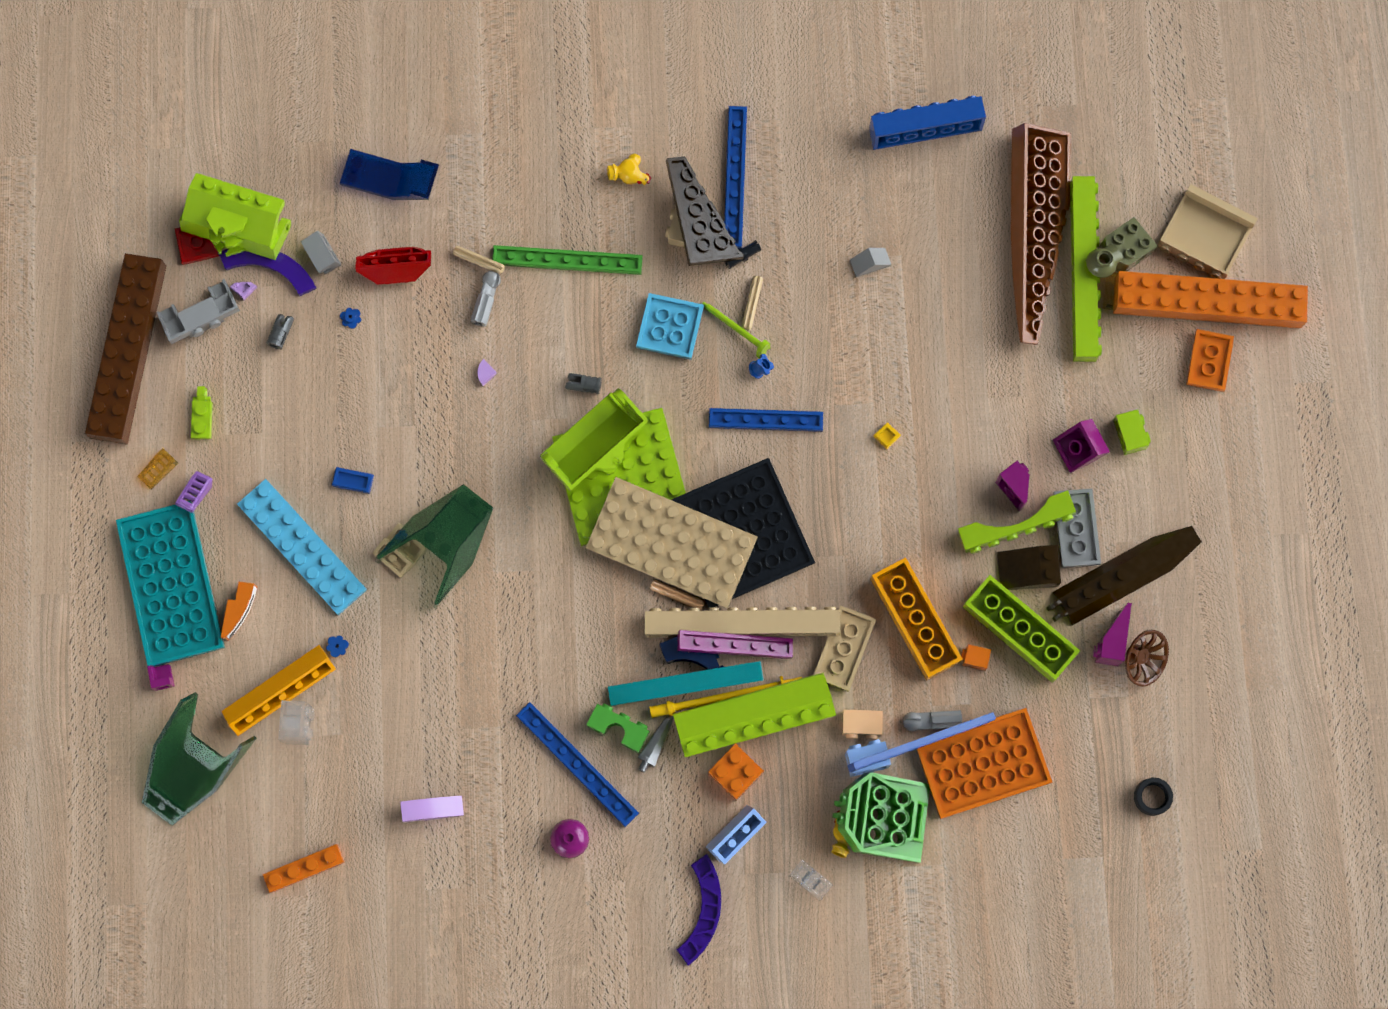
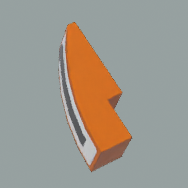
(238, 609)

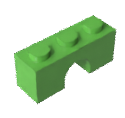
(604, 718)

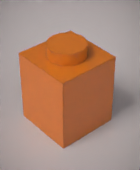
(976, 657)

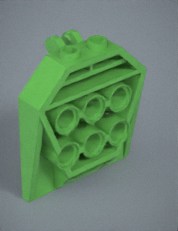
(857, 818)

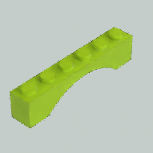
(1055, 509)

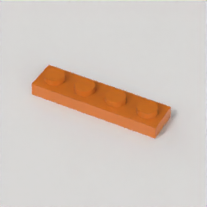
(303, 868)

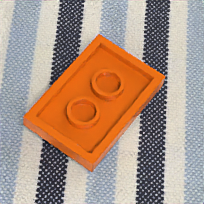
(1210, 360)

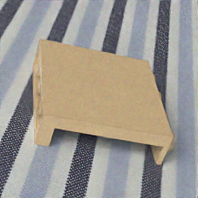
(1206, 232)

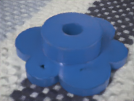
(350, 322)
(333, 642)

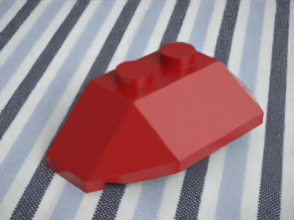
(394, 264)

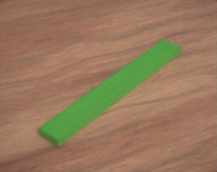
(568, 259)

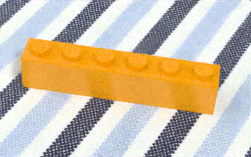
(282, 686)

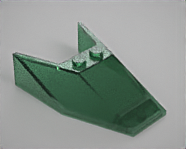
(450, 530)
(184, 768)

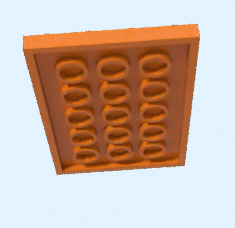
(984, 764)

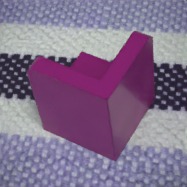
(160, 677)

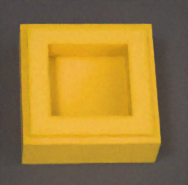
(887, 435)

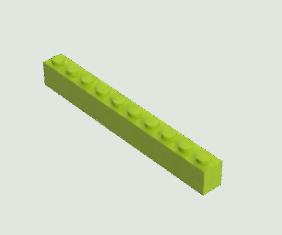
(1084, 284)

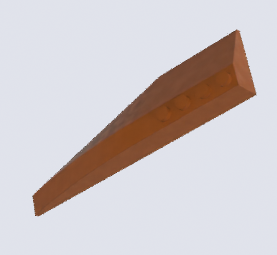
(1037, 218)

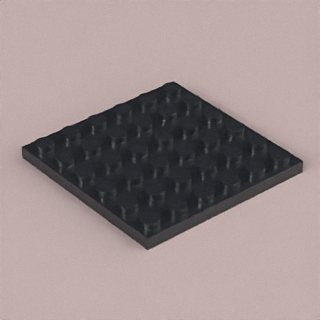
(756, 504)

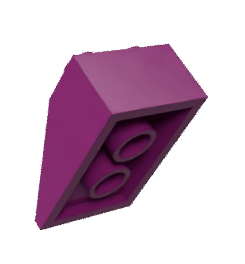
(1112, 645)

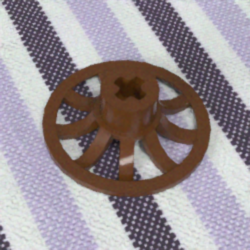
(1140, 657)

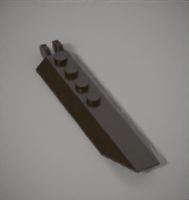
(1124, 574)

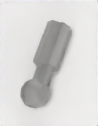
(485, 299)
(932, 720)

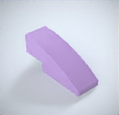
(431, 808)

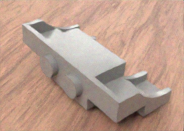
(199, 317)

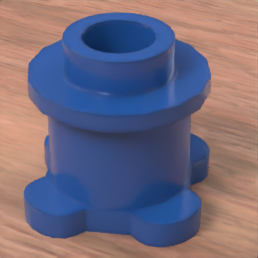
(760, 367)

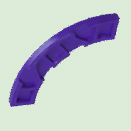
(283, 264)
(709, 913)

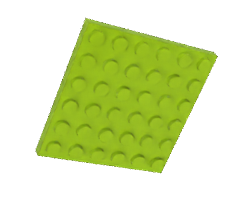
(646, 463)

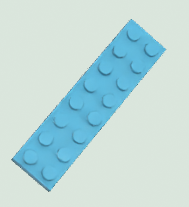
(302, 547)

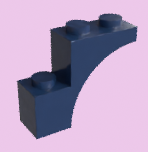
(671, 655)

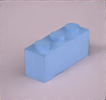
(735, 834)

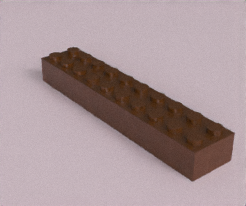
(125, 349)

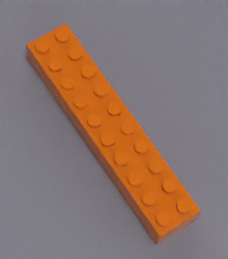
(1210, 299)

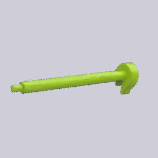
(762, 346)

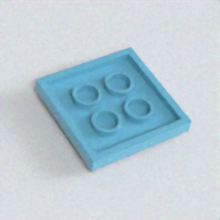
(670, 326)

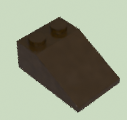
(1029, 567)

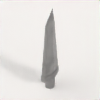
(653, 748)

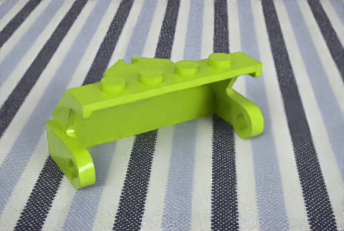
(234, 217)
(594, 440)

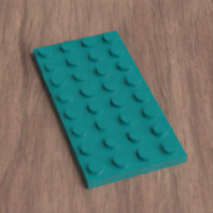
(169, 585)

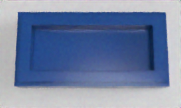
(352, 480)

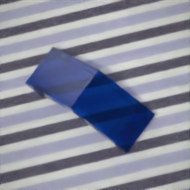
(389, 177)

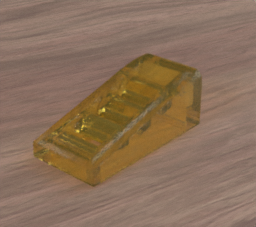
(162, 473)

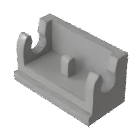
(320, 252)

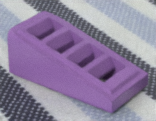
(199, 481)

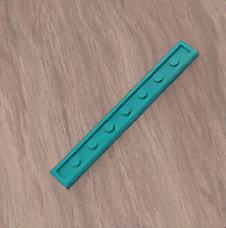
(685, 683)

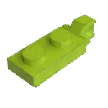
(201, 415)

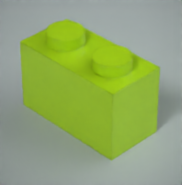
(1131, 432)

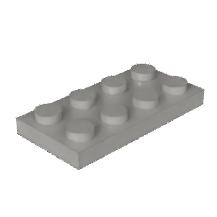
(1079, 536)

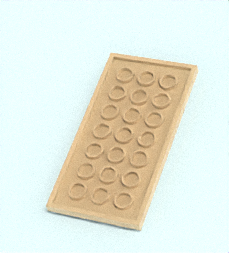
(671, 542)

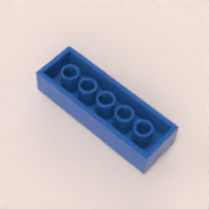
(927, 122)

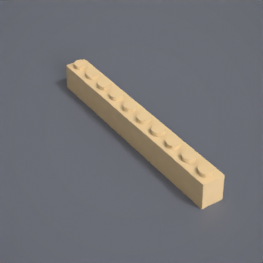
(744, 622)

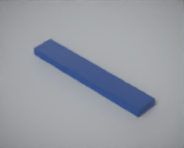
(766, 419)

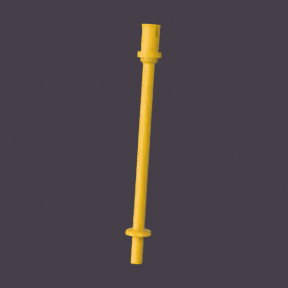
(670, 707)

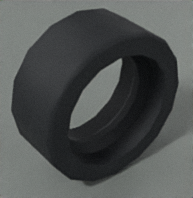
(1153, 811)

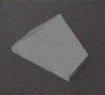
(870, 261)

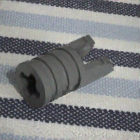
(280, 331)
(584, 383)

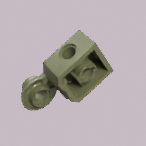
(1121, 250)

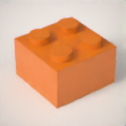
(735, 772)

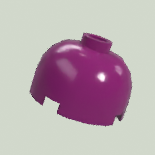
(569, 838)

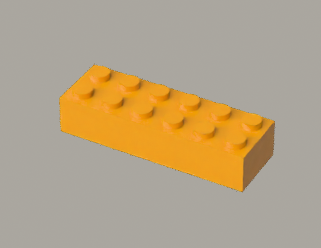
(916, 619)

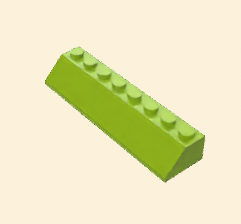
(754, 714)

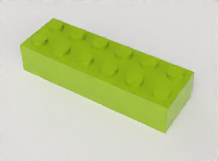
(1021, 628)

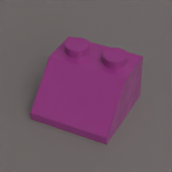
(1081, 445)
(1015, 484)

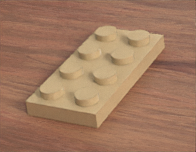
(844, 652)

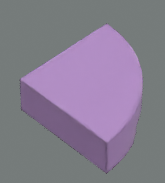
(243, 289)
(485, 372)

